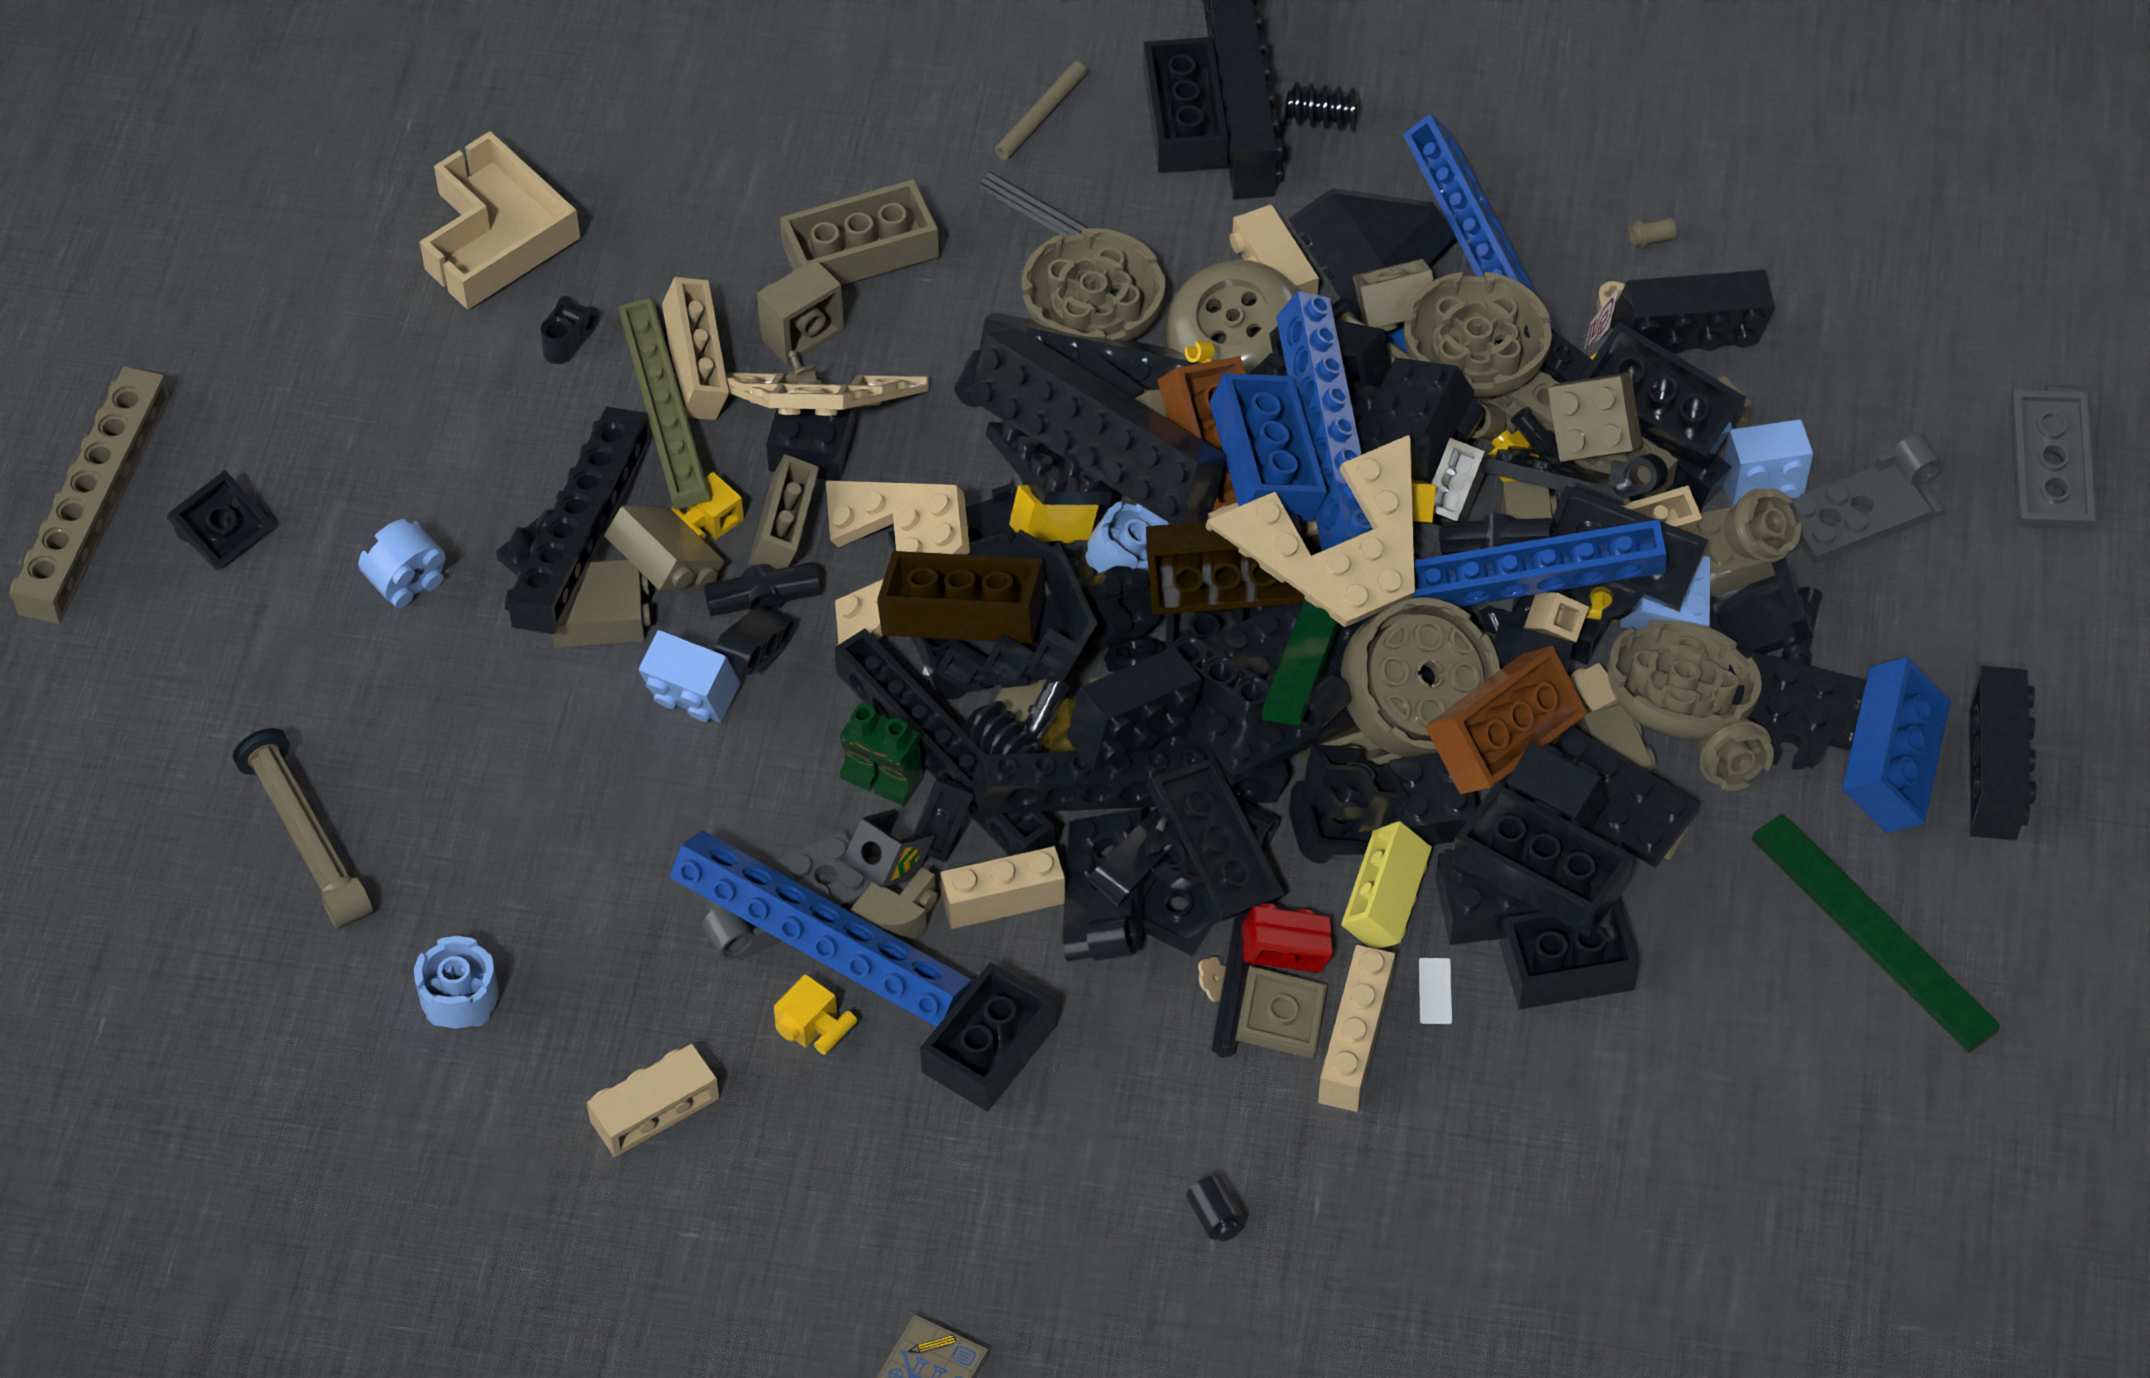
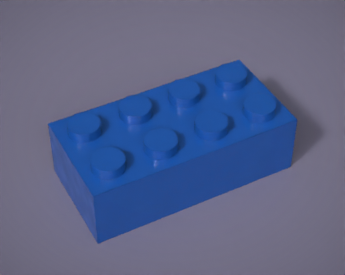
(1268, 442)
(1896, 745)

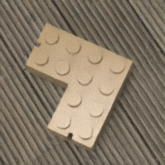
(505, 222)

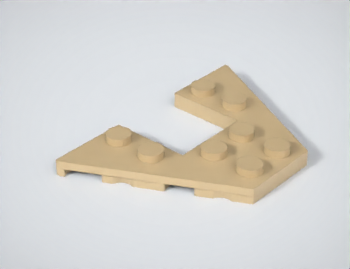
(826, 399)
(924, 520)
(1354, 575)

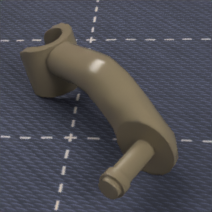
(800, 374)

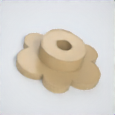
(1211, 977)

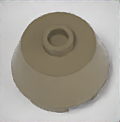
(1762, 525)
(1735, 754)

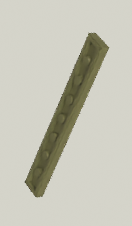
(663, 404)

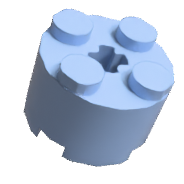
(1121, 538)
(403, 562)
(456, 983)

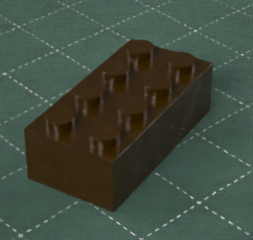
(1206, 572)
(961, 596)

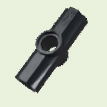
(1493, 531)
(762, 587)

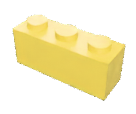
(1386, 886)

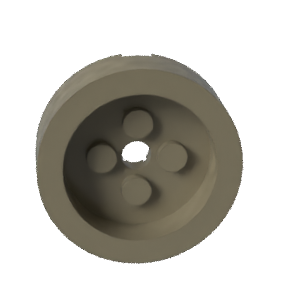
(1383, 666)

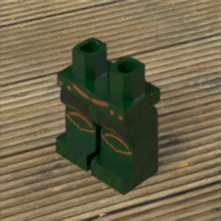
(881, 755)

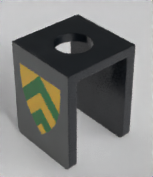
(899, 858)

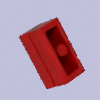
(1286, 938)

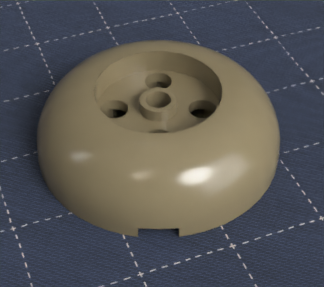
(1072, 279)
(1230, 288)
(1463, 317)
(1679, 679)

